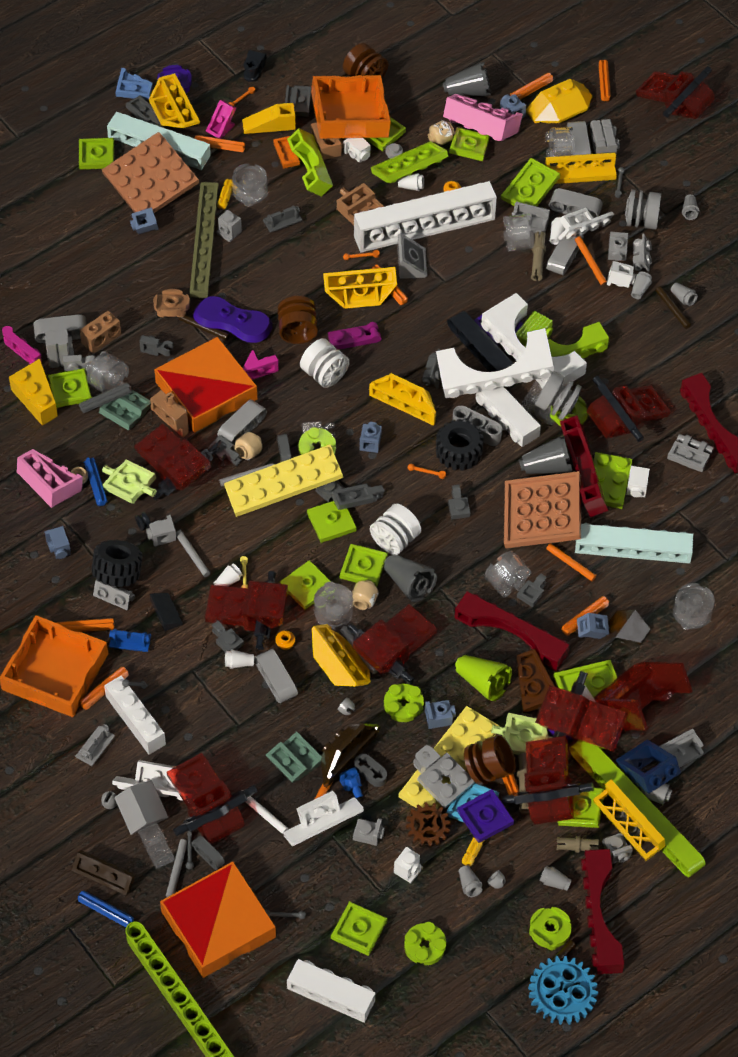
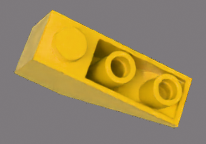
(275, 118)

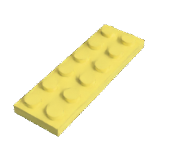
(283, 480)
(465, 730)

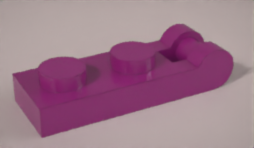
(355, 336)

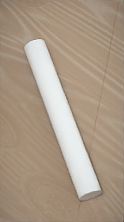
(266, 814)

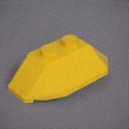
(560, 102)
(172, 103)
(360, 287)
(404, 396)
(338, 658)

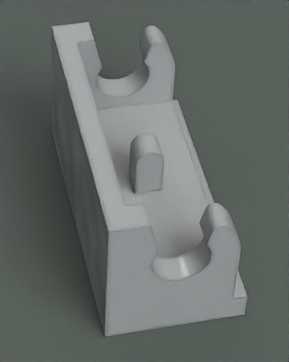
(538, 215)
(684, 747)

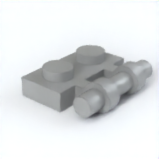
(689, 456)

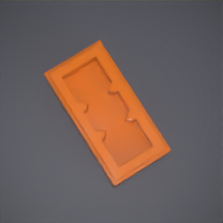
(285, 154)

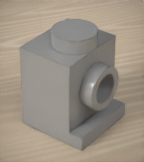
(229, 226)
(617, 246)
(161, 531)

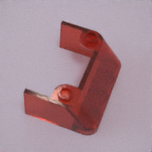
(642, 685)

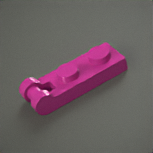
(20, 345)

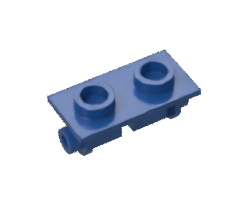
(129, 640)

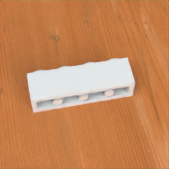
(509, 414)
(135, 715)
(331, 990)

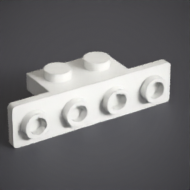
(582, 221)
(150, 771)
(321, 815)

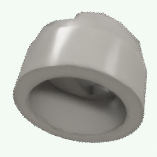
(345, 706)
(111, 802)
(497, 880)

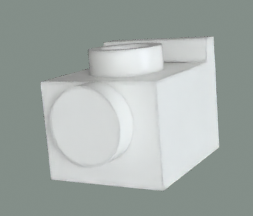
(357, 148)
(621, 274)
(408, 865)

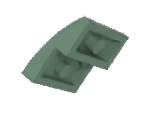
(126, 410)
(294, 757)

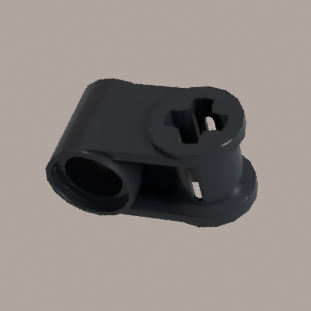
(253, 65)

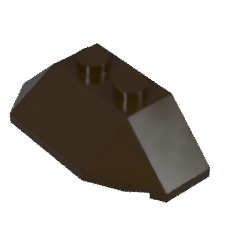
(345, 748)

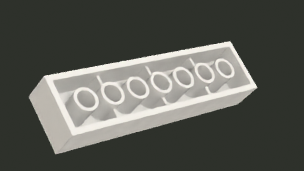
(425, 216)

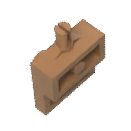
(356, 201)
(170, 412)

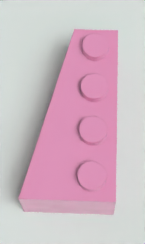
(482, 117)

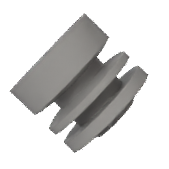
(643, 209)
(558, 395)

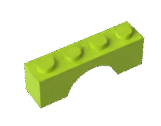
(305, 147)
(592, 341)

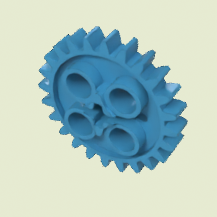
(571, 1006)

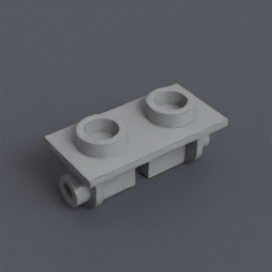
(643, 248)
(118, 597)
(95, 745)

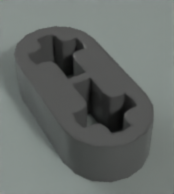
(283, 446)
(374, 767)
(208, 852)

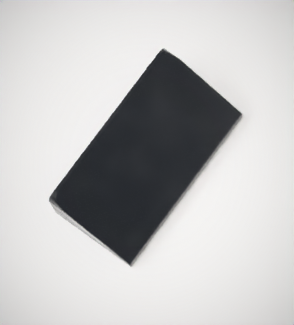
(165, 610)

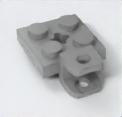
(432, 770)

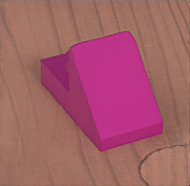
(221, 120)
(258, 368)

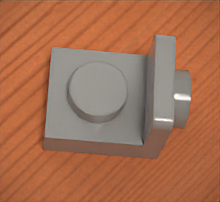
(368, 831)
(618, 847)

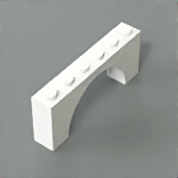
(501, 324)
(532, 365)

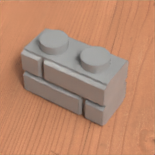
(603, 136)
(57, 346)

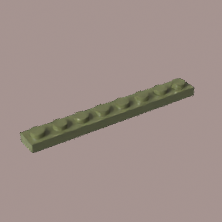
(204, 240)

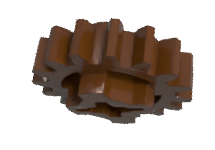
(421, 819)

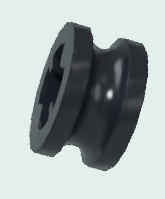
(142, 521)

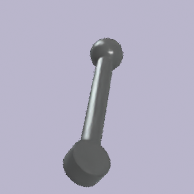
(618, 193)
(126, 683)
(189, 865)
(301, 914)

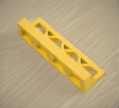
(581, 171)
(635, 815)

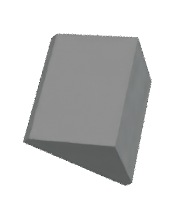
(411, 258)
(141, 806)

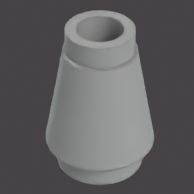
(690, 208)
(641, 284)
(684, 294)
(554, 878)
(470, 883)

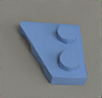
(133, 86)

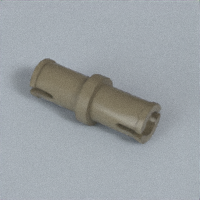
(577, 844)

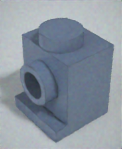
(513, 104)
(144, 216)
(370, 434)
(58, 542)
(593, 625)
(439, 714)

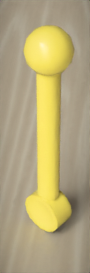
(244, 560)

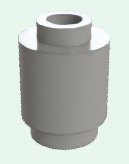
(659, 795)

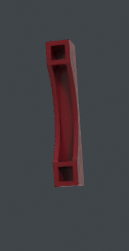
(696, 392)
(581, 455)
(477, 612)
(608, 951)

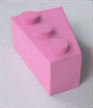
(47, 479)

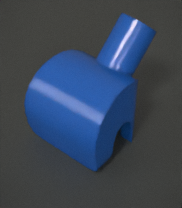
(351, 781)

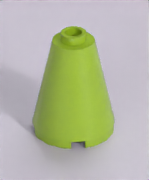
(484, 675)

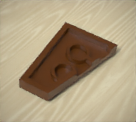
(532, 679)

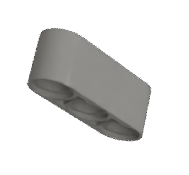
(581, 138)
(569, 201)
(563, 255)
(70, 323)
(242, 421)
(490, 429)
(276, 676)

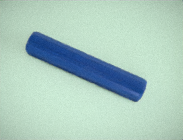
(95, 481)
(105, 908)

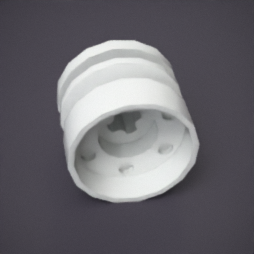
(324, 363)
(395, 529)

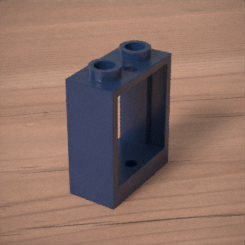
(641, 756)

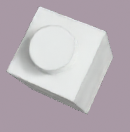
(638, 481)

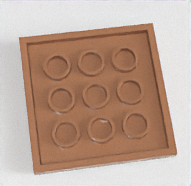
(150, 175)
(542, 510)

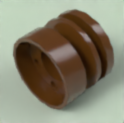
(364, 61)
(297, 319)
(489, 759)

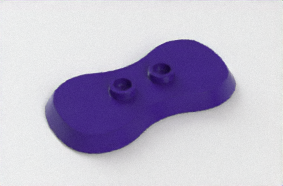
(244, 324)

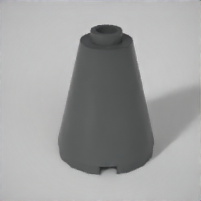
(469, 82)
(547, 458)
(410, 576)

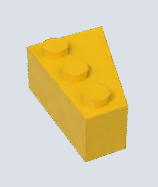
(34, 392)

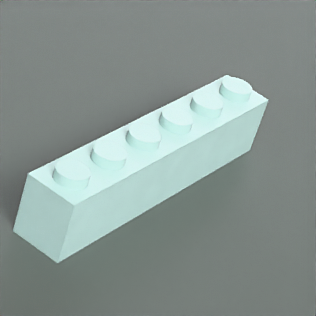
(135, 131)
(635, 543)

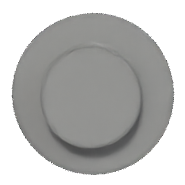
(393, 150)

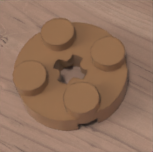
(165, 308)

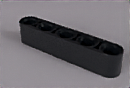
(478, 342)

